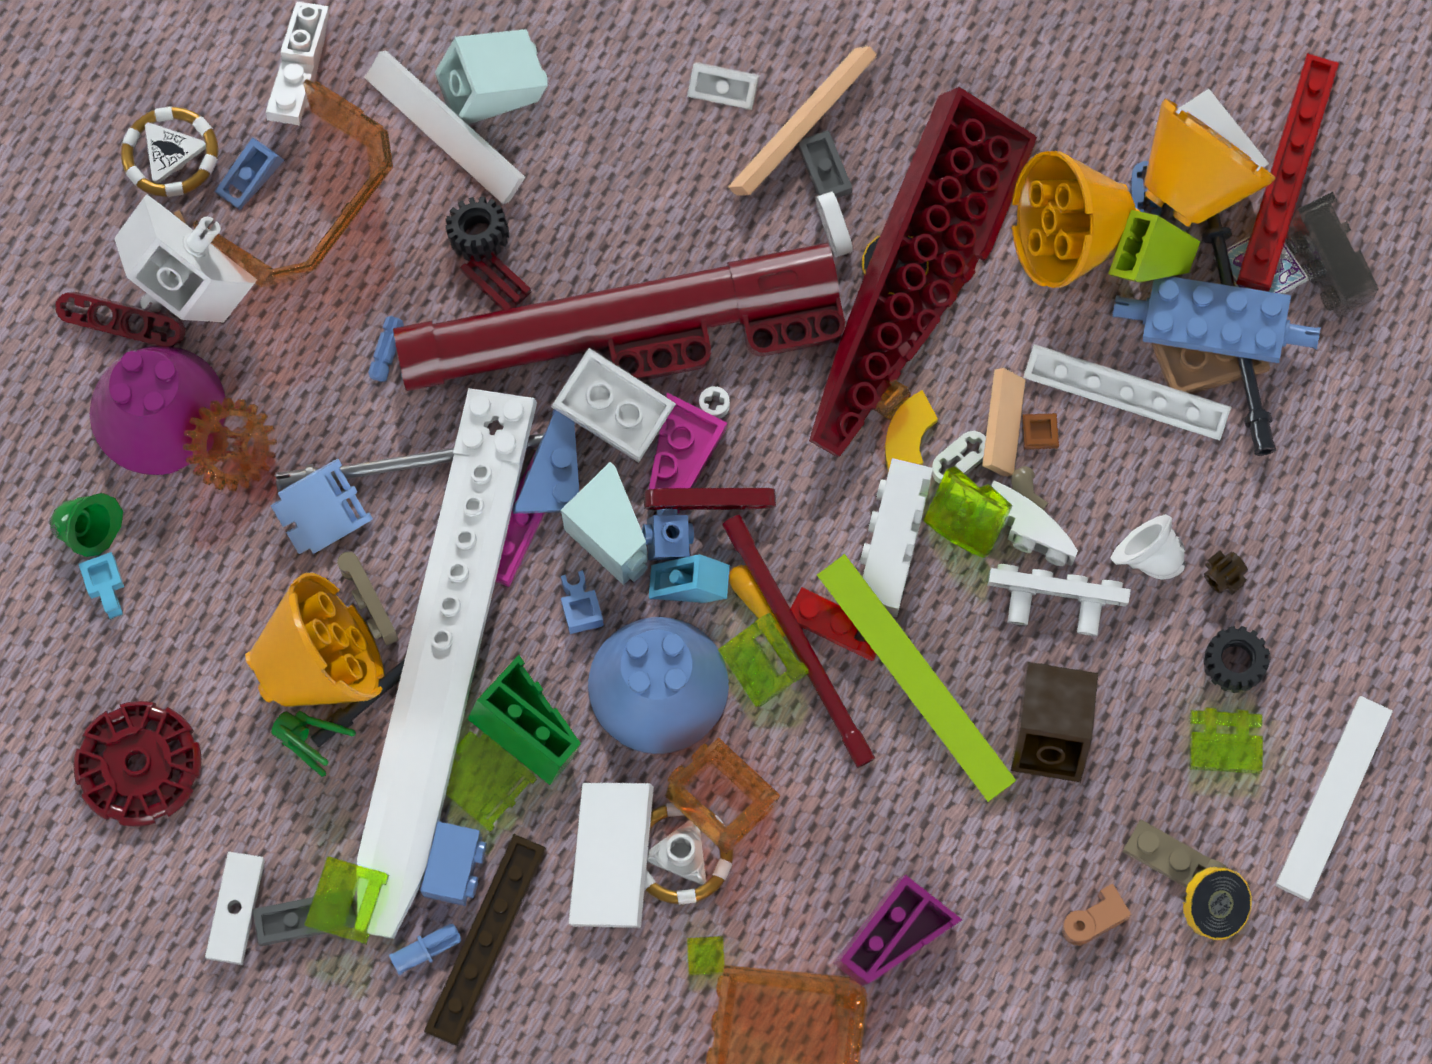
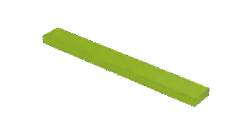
(916, 677)

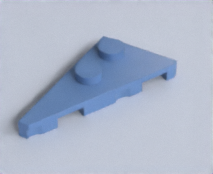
(554, 470)

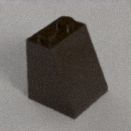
(1055, 722)

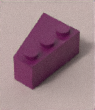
(894, 930)

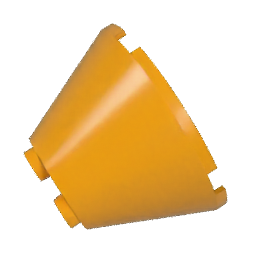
(1197, 168)
(1066, 218)
(315, 649)

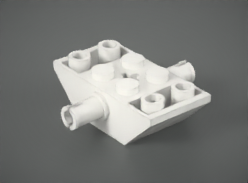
(180, 265)

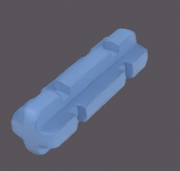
(384, 350)

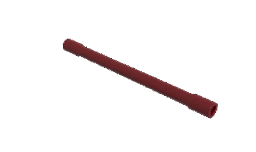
(745, 546)

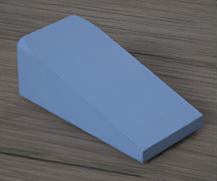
(249, 172)

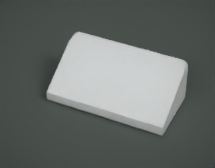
(723, 85)

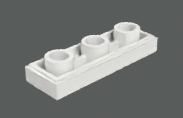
(241, 886)

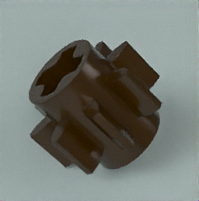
(1225, 572)

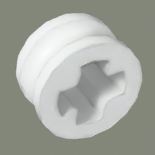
(707, 395)

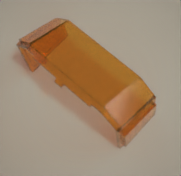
(358, 126)

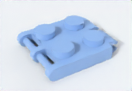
(319, 509)

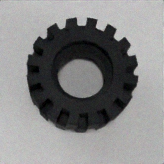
(473, 214)

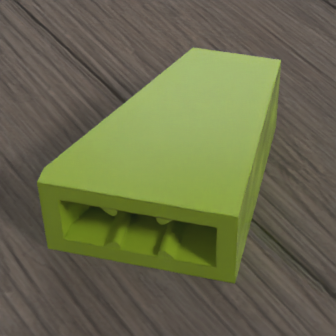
(1152, 249)

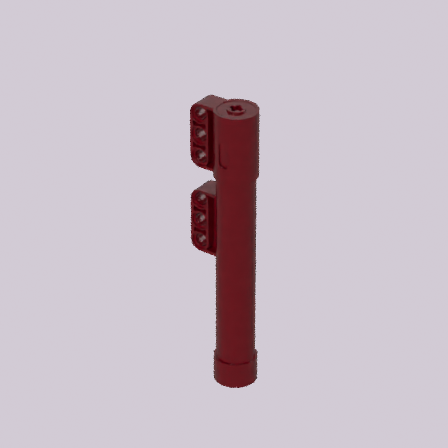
(638, 320)

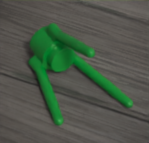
(293, 733)

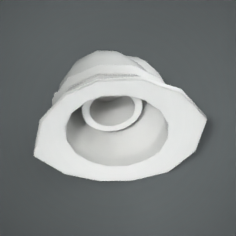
(1152, 549)

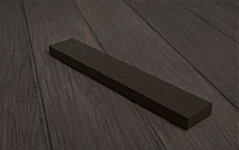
(485, 940)

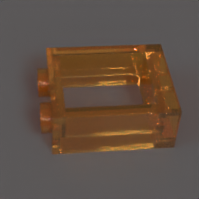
(741, 774)

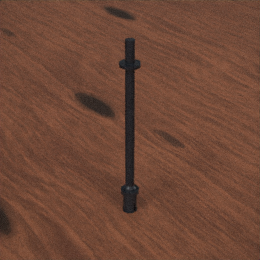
(1257, 419)

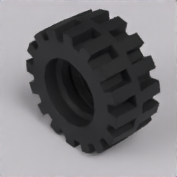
(1240, 638)

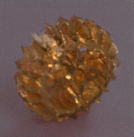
(241, 436)

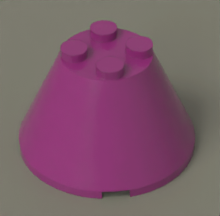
(147, 406)

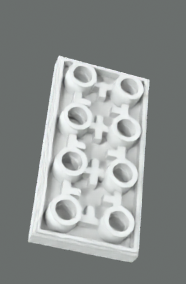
(611, 855)

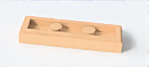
(1004, 422)

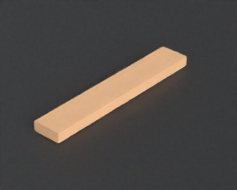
(802, 121)

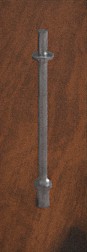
(288, 478)

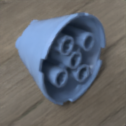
(658, 685)

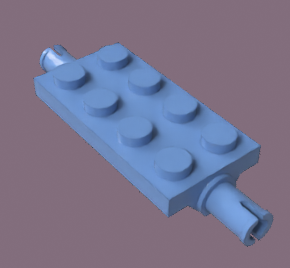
(1217, 319)

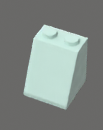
(490, 74)
(607, 526)

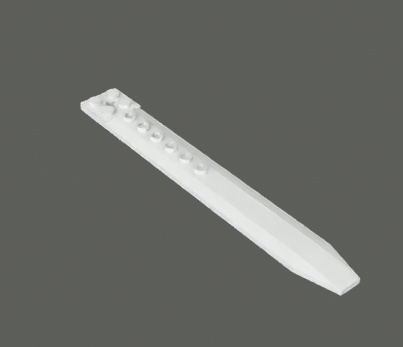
(443, 651)

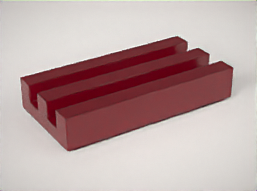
(516, 298)

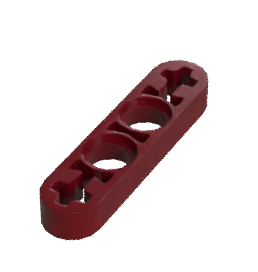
(120, 319)
(709, 498)

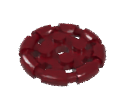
(151, 778)

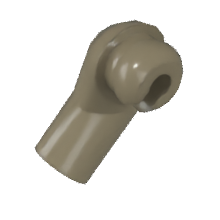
(1023, 483)

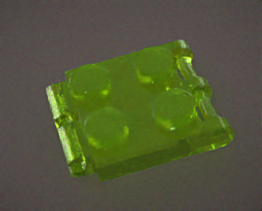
(485, 779)

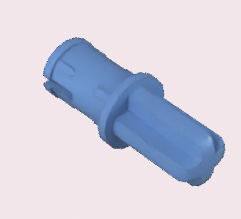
(425, 948)

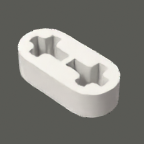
(834, 224)
(955, 452)

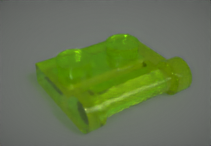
(753, 666)
(335, 896)

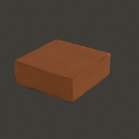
(1040, 431)

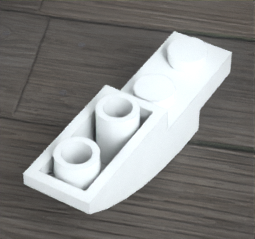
(299, 62)
(1035, 529)

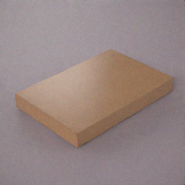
(1199, 370)

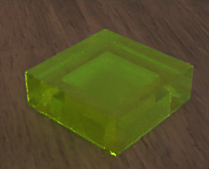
(705, 955)

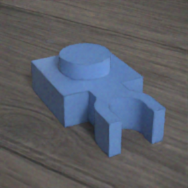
(580, 607)

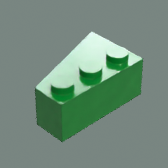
(525, 723)

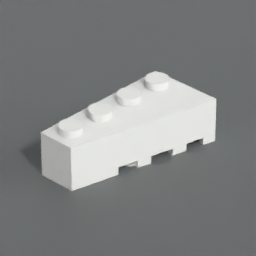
(895, 531)

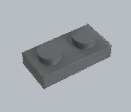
(824, 165)

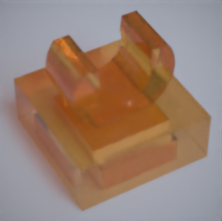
(892, 399)

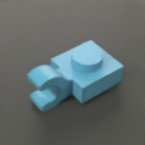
(102, 579)

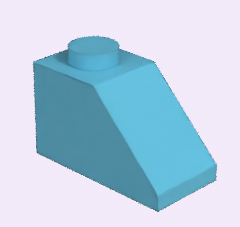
(689, 580)

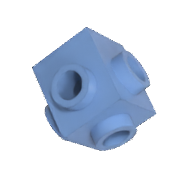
(659, 544)

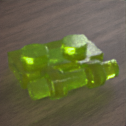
(1226, 751)

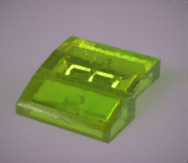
(967, 513)

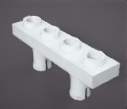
(1076, 587)

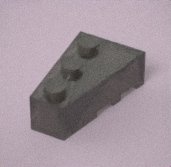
(1329, 257)

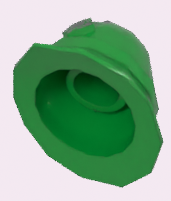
(87, 523)

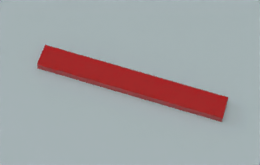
(1289, 172)

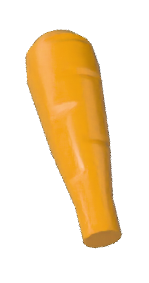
(748, 591)

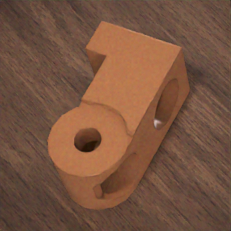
(1087, 925)

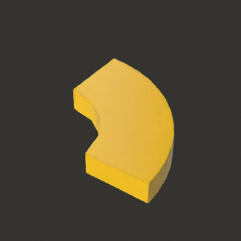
(908, 429)

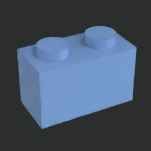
(453, 863)

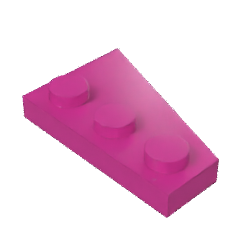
(684, 445)

